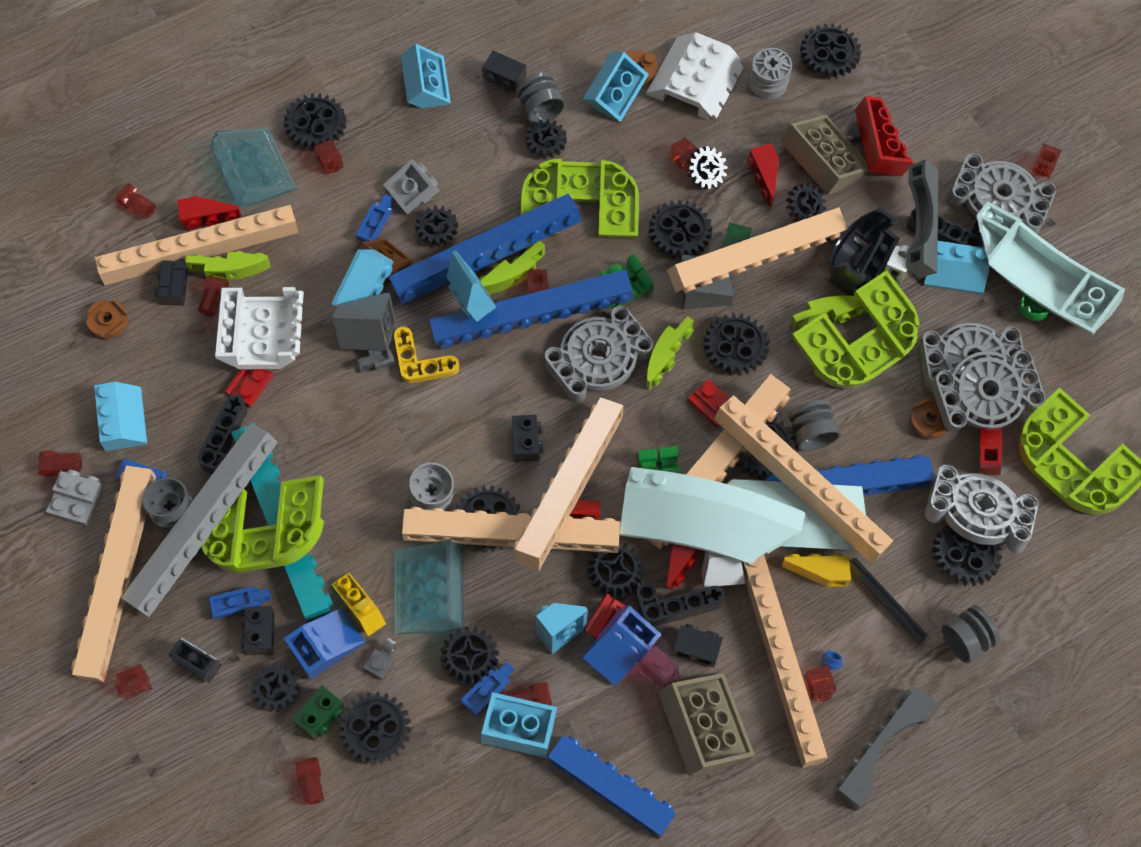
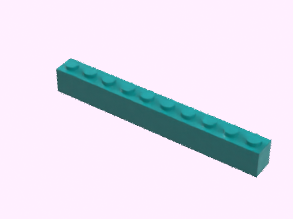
(301, 573)

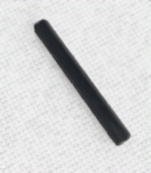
(887, 600)

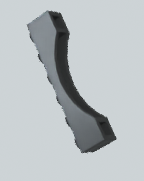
(924, 186)
(859, 782)

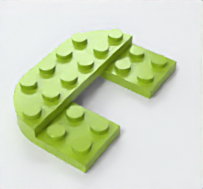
(587, 182)
(874, 352)
(1066, 475)
(272, 545)

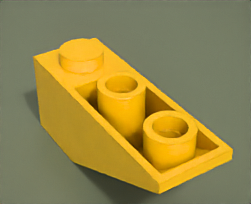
(824, 570)
(359, 604)

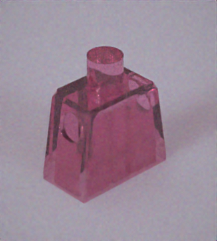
(658, 668)

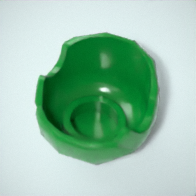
(1032, 310)

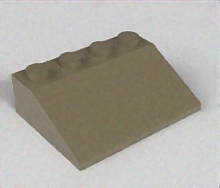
(825, 153)
(706, 723)

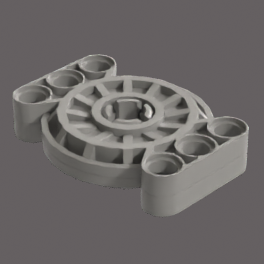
(986, 180)
(598, 335)
(965, 339)
(997, 372)
(960, 504)

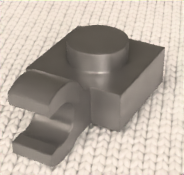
(377, 358)
(380, 662)

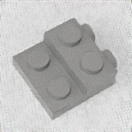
(412, 186)
(75, 497)

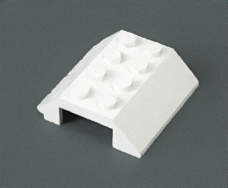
(698, 73)
(259, 329)

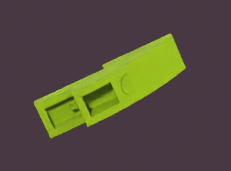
(236, 266)
(508, 275)
(836, 308)
(665, 350)

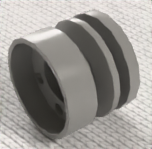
(770, 73)
(435, 478)

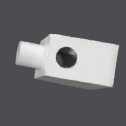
(898, 262)
(721, 570)

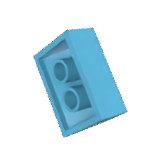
(425, 77)
(616, 85)
(959, 268)
(364, 276)
(468, 288)
(120, 415)
(560, 624)
(518, 725)

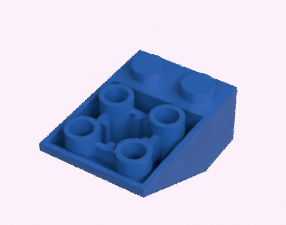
(324, 642)
(621, 645)

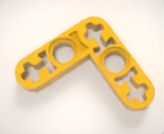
(413, 364)

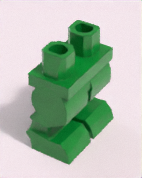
(642, 282)
(666, 457)

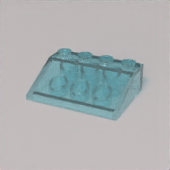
(251, 165)
(429, 589)

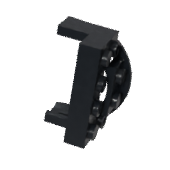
(848, 251)

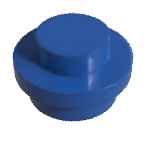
(832, 659)

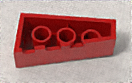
(879, 138)

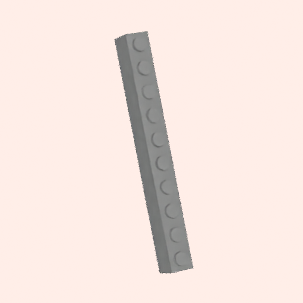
(199, 520)

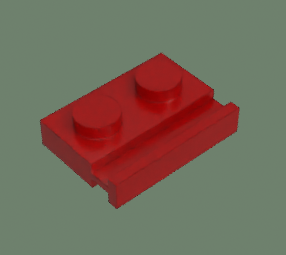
(250, 384)
(708, 400)
(602, 615)

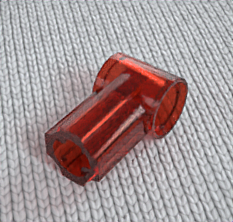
(131, 198)
(212, 295)
(53, 463)
(537, 693)
(309, 774)

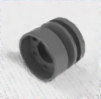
(540, 97)
(814, 425)
(166, 502)
(970, 634)

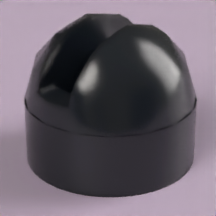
(856, 134)

